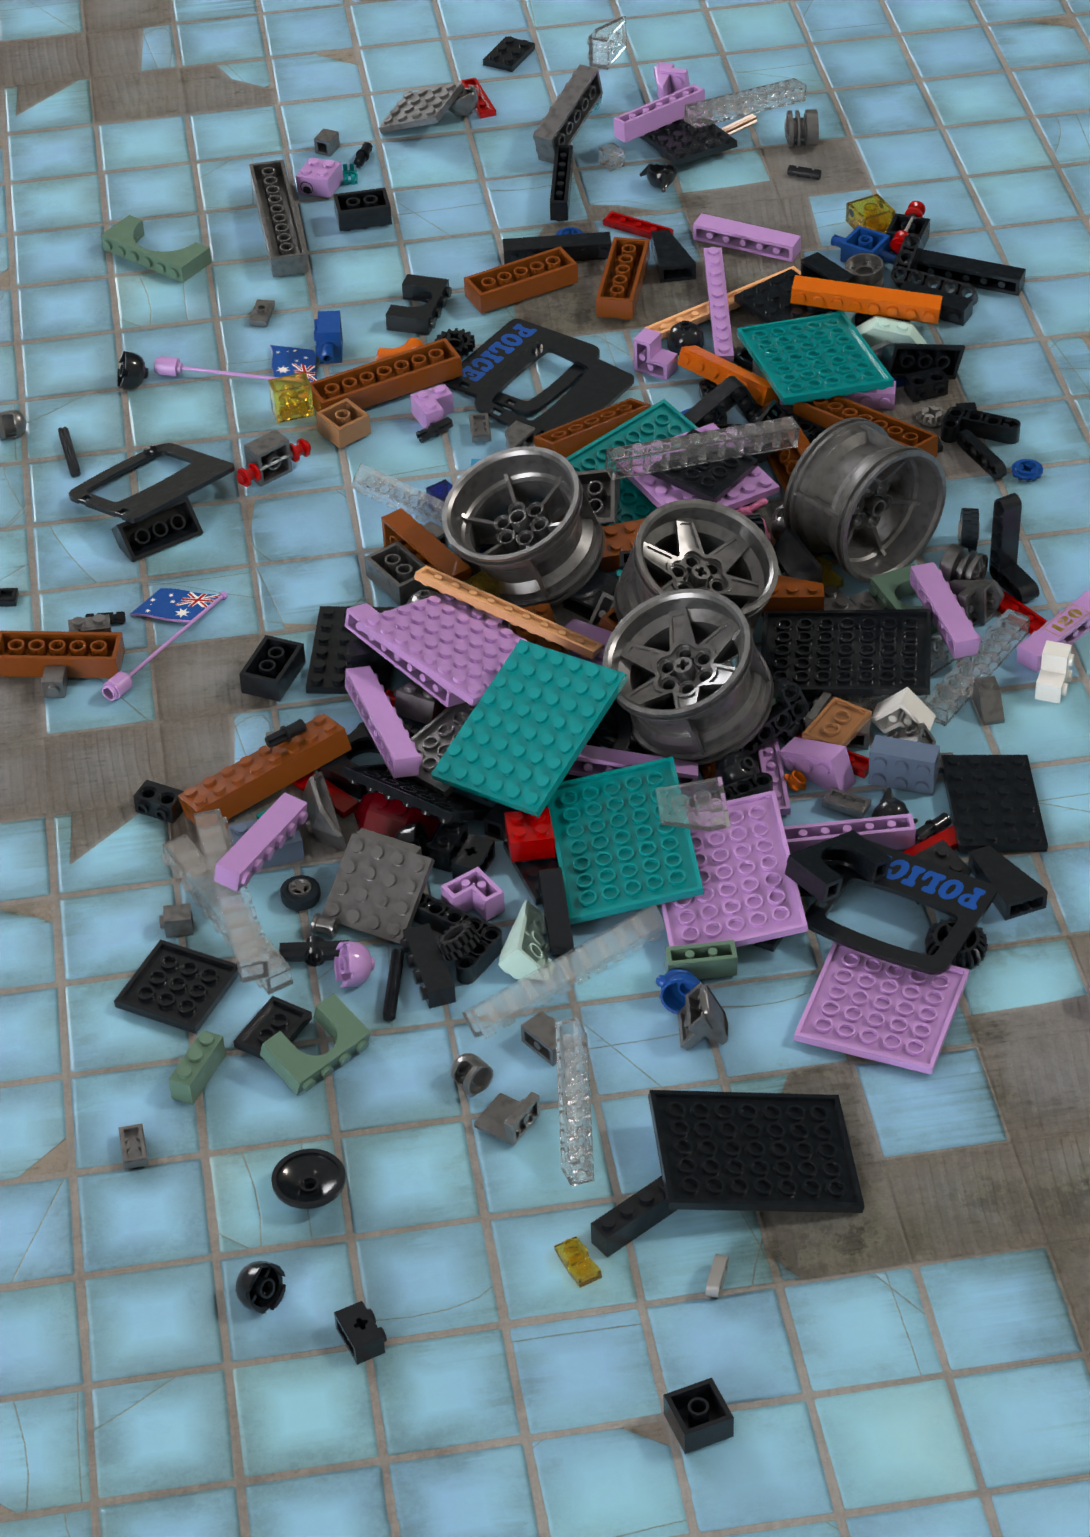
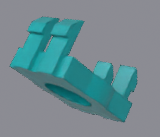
(353, 173)

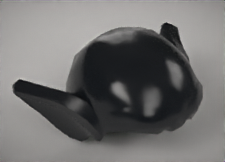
(660, 175)
(890, 806)

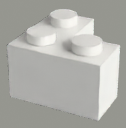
(1054, 672)
(901, 710)

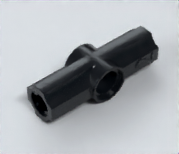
(312, 951)

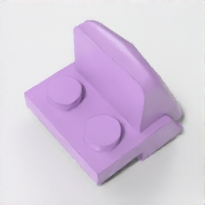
(669, 79)

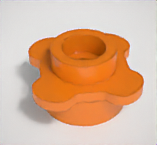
(795, 780)

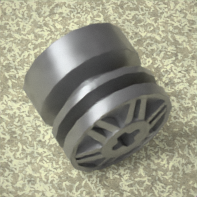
(802, 128)
(866, 269)
(963, 565)

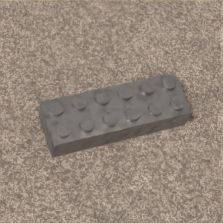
(568, 112)

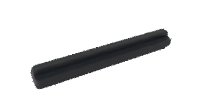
(69, 451)
(393, 984)

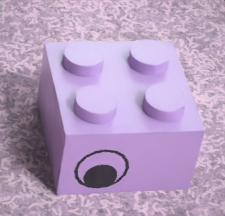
(319, 177)

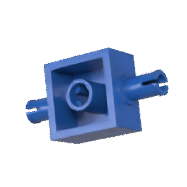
(864, 241)
(328, 337)

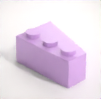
(819, 762)

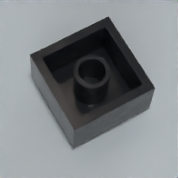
(698, 1415)

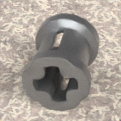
(325, 925)

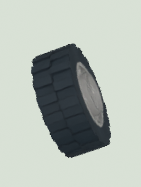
(969, 528)

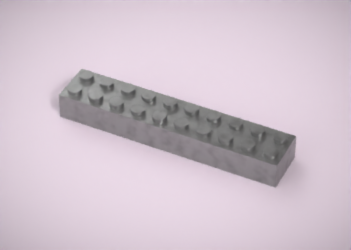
(278, 218)

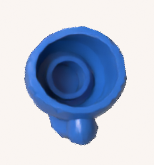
(674, 987)

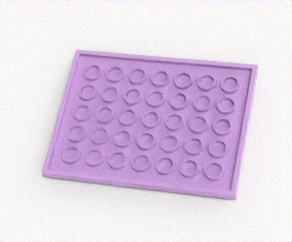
(446, 642)
(742, 881)

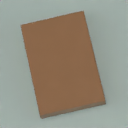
(837, 723)

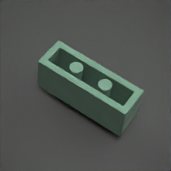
(704, 959)
(197, 1067)

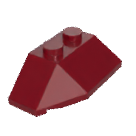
(388, 816)

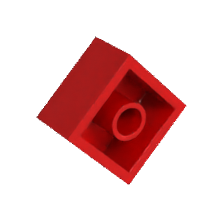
(529, 836)

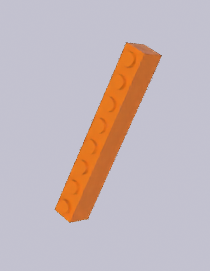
(866, 299)

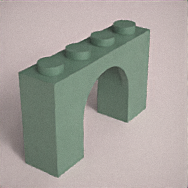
(891, 587)
(303, 1070)

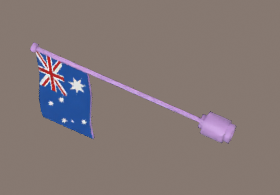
(284, 362)
(166, 605)

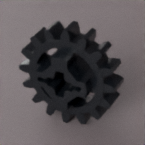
(460, 341)

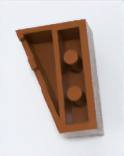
(795, 595)

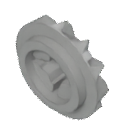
(926, 415)

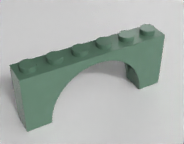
(176, 264)

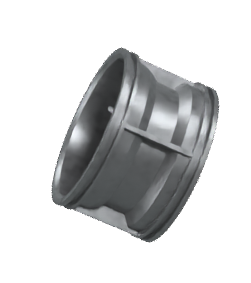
(864, 498)
(533, 520)
(699, 548)
(681, 644)

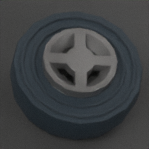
(300, 892)

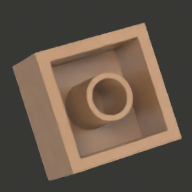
(343, 423)

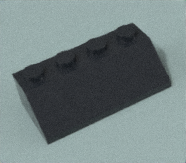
(910, 358)
(158, 531)

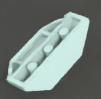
(894, 331)

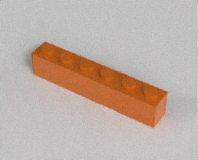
(718, 369)

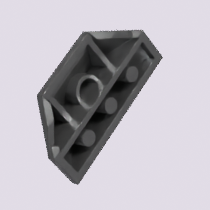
(321, 813)

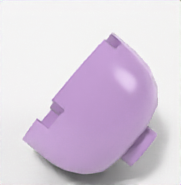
(353, 964)

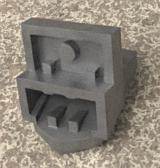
(978, 598)
(701, 1018)

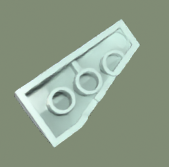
(525, 945)

